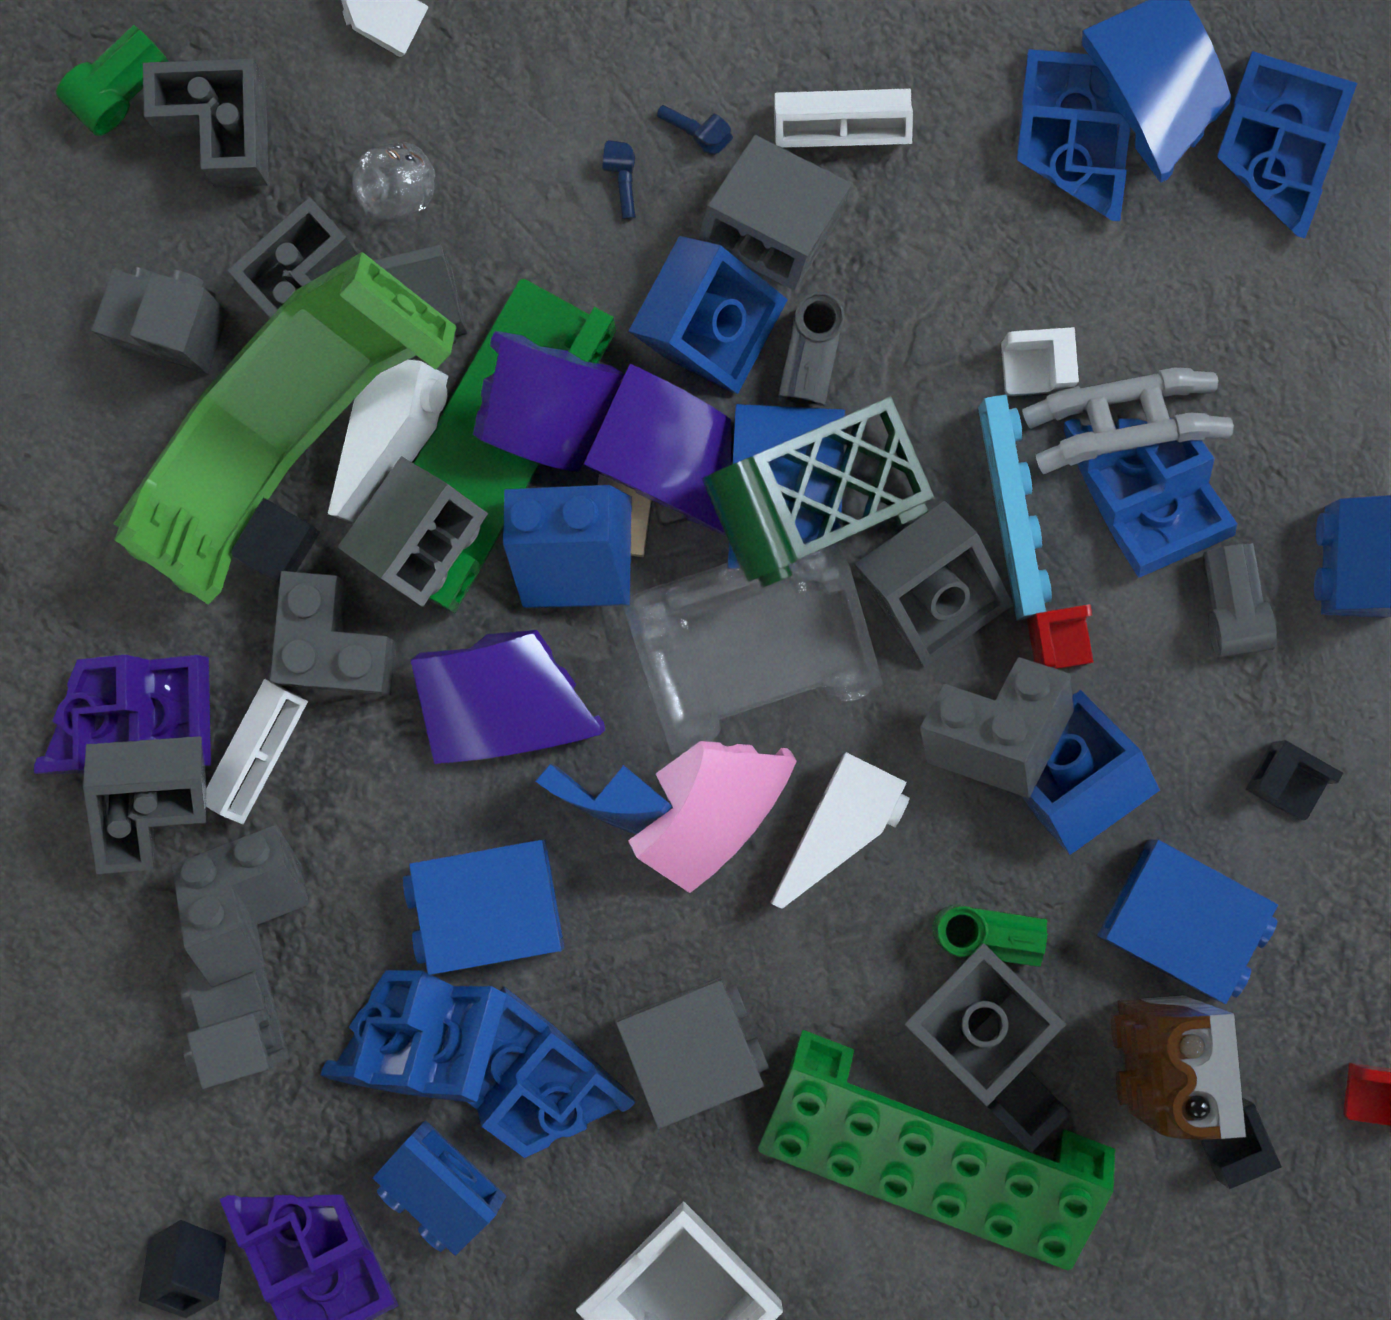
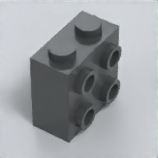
(775, 211)
(413, 531)
(692, 1051)

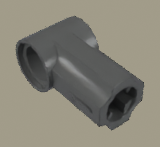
(811, 354)
(1239, 615)

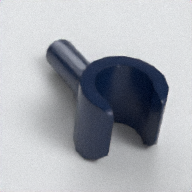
(710, 136)
(621, 159)

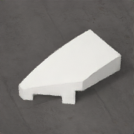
(385, 21)

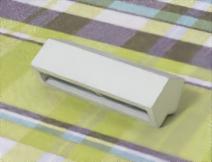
(843, 118)
(247, 746)

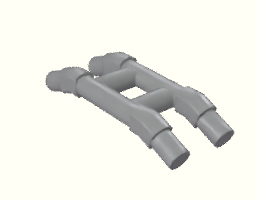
(1105, 437)

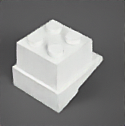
(682, 1275)

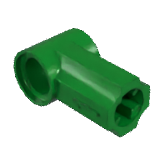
(102, 89)
(1008, 935)

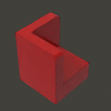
(1061, 637)
(1368, 1094)

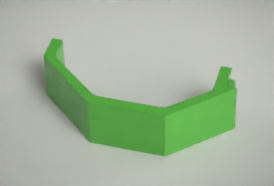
(268, 412)

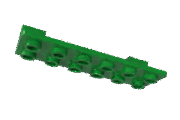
(477, 467)
(934, 1163)

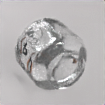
(394, 180)

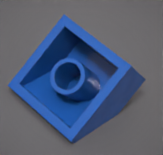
(708, 313)
(569, 545)
(1355, 557)
(1090, 778)
(438, 1190)

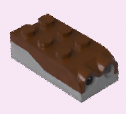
(1179, 1067)

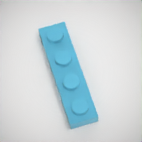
(1010, 484)

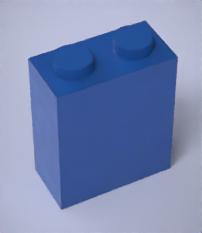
(484, 907)
(1189, 921)

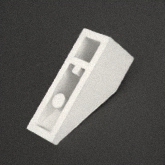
(386, 422)
(846, 819)

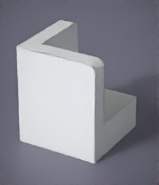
(1039, 361)

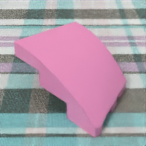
(717, 805)

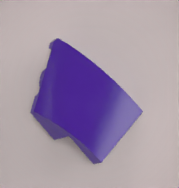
(544, 402)
(663, 445)
(499, 699)
(128, 701)
(310, 1257)

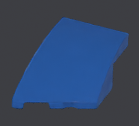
(1160, 77)
(1073, 129)
(1285, 135)
(768, 426)
(1156, 499)
(623, 803)
(421, 1038)
(541, 1083)

